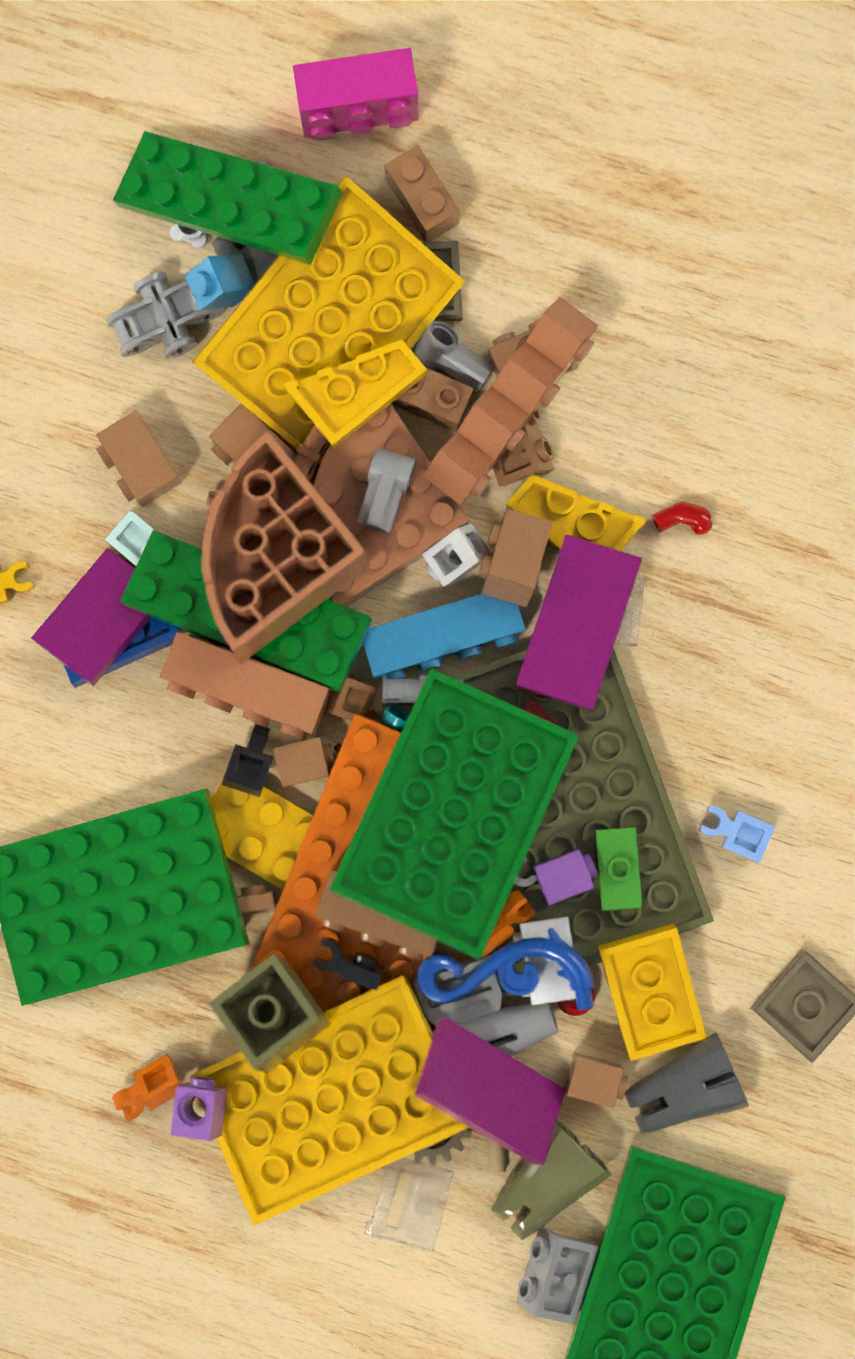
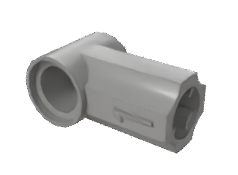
(442, 352)
(388, 480)

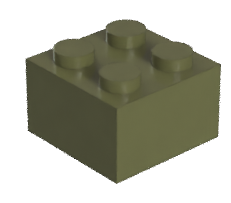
(270, 1013)

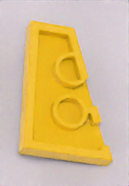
(574, 514)

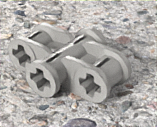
(152, 320)

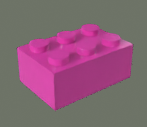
(357, 93)

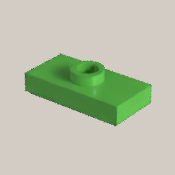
(618, 868)

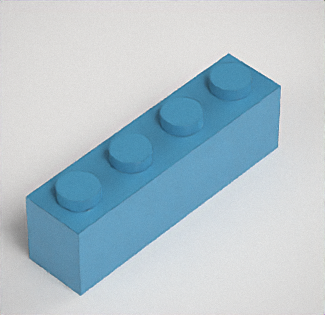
(441, 633)

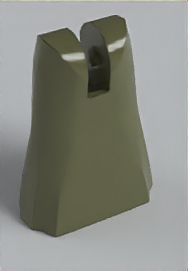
(550, 1187)

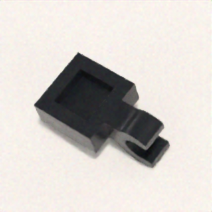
(249, 765)
(358, 968)

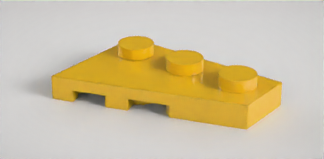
(353, 393)

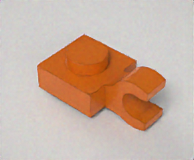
(514, 911)
(153, 1087)

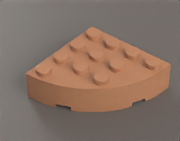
(423, 512)
(272, 549)

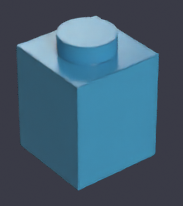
(220, 281)

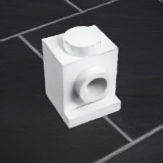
(441, 557)

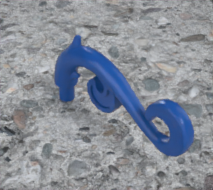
(555, 949)

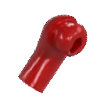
(685, 513)

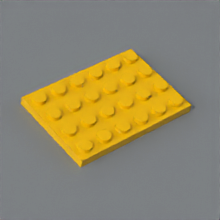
(359, 294)
(331, 1105)

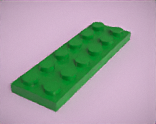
(228, 197)
(172, 589)

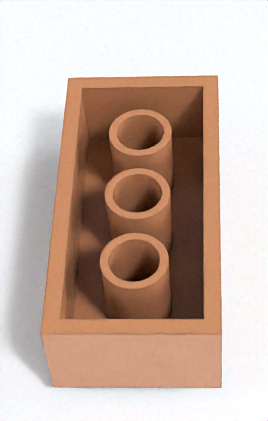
(251, 686)

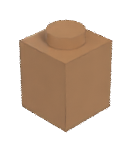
(303, 761)
(596, 1080)

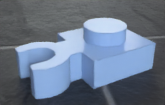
(743, 834)

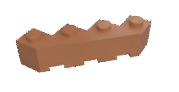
(507, 406)

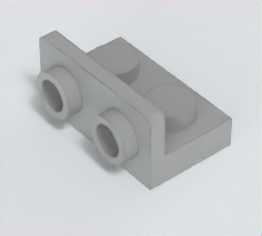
(556, 1276)

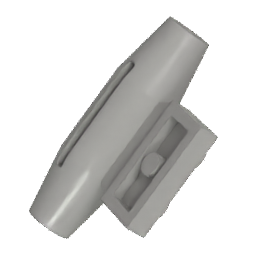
(479, 1012)

